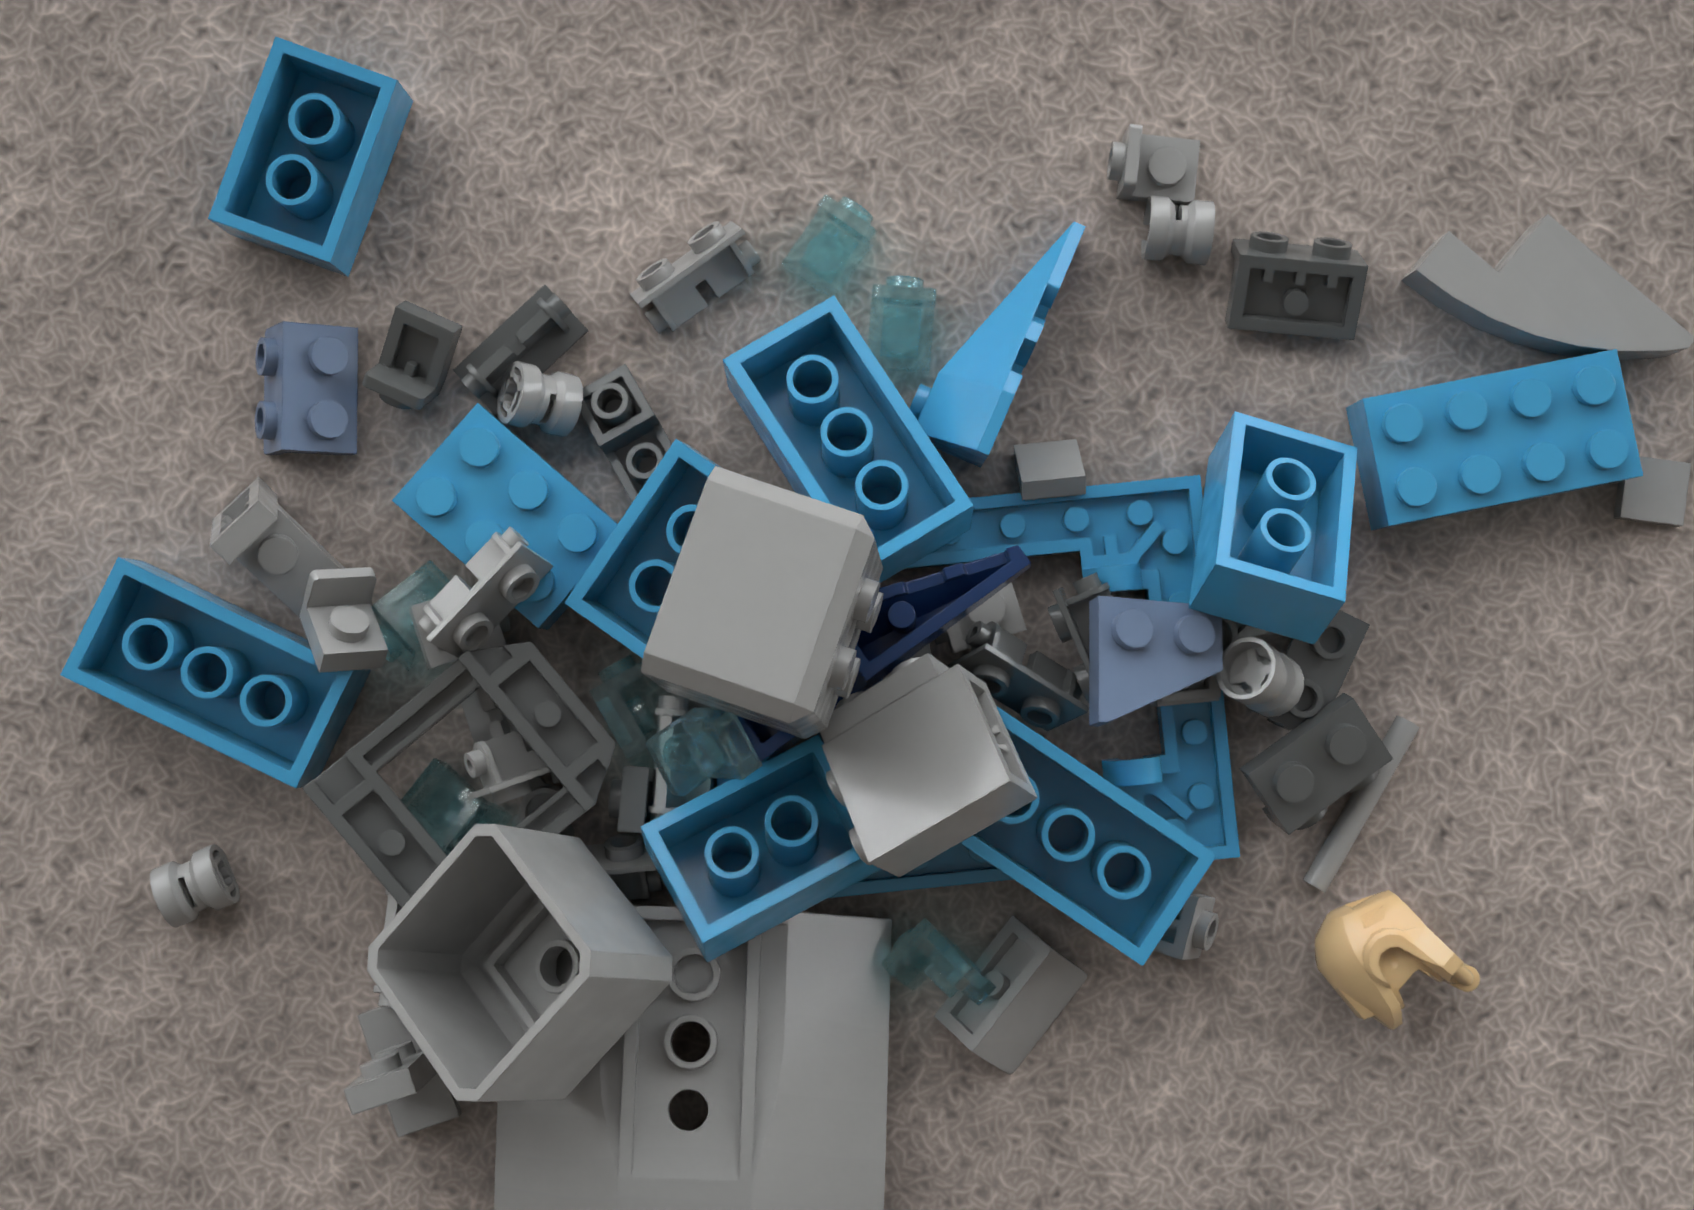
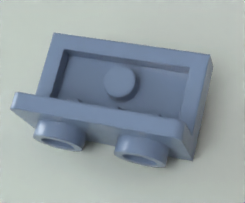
(308, 389)

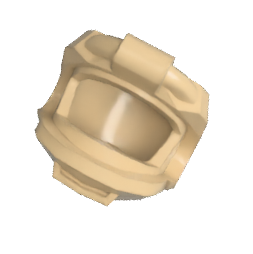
(1374, 949)

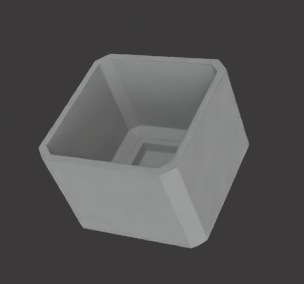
(766, 605)
(477, 965)

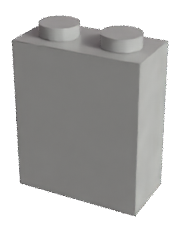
(926, 772)

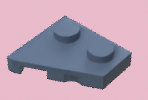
(1146, 653)

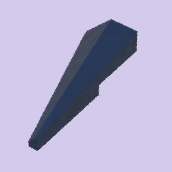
(908, 621)

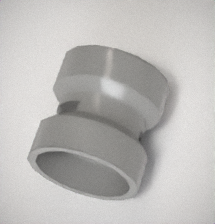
(1178, 230)
(539, 399)
(1260, 677)
(194, 886)

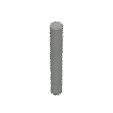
(1359, 809)

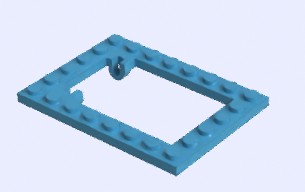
(1135, 541)

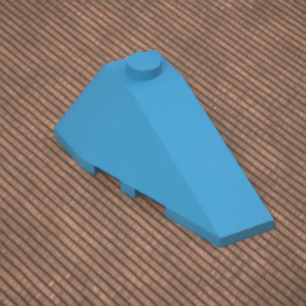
(980, 380)

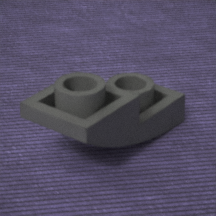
(625, 427)

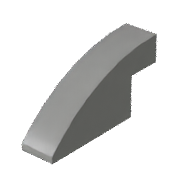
(1547, 296)

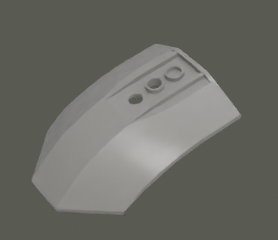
(786, 1082)

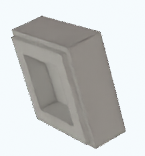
(1049, 469)
(1656, 496)

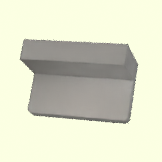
(1030, 994)

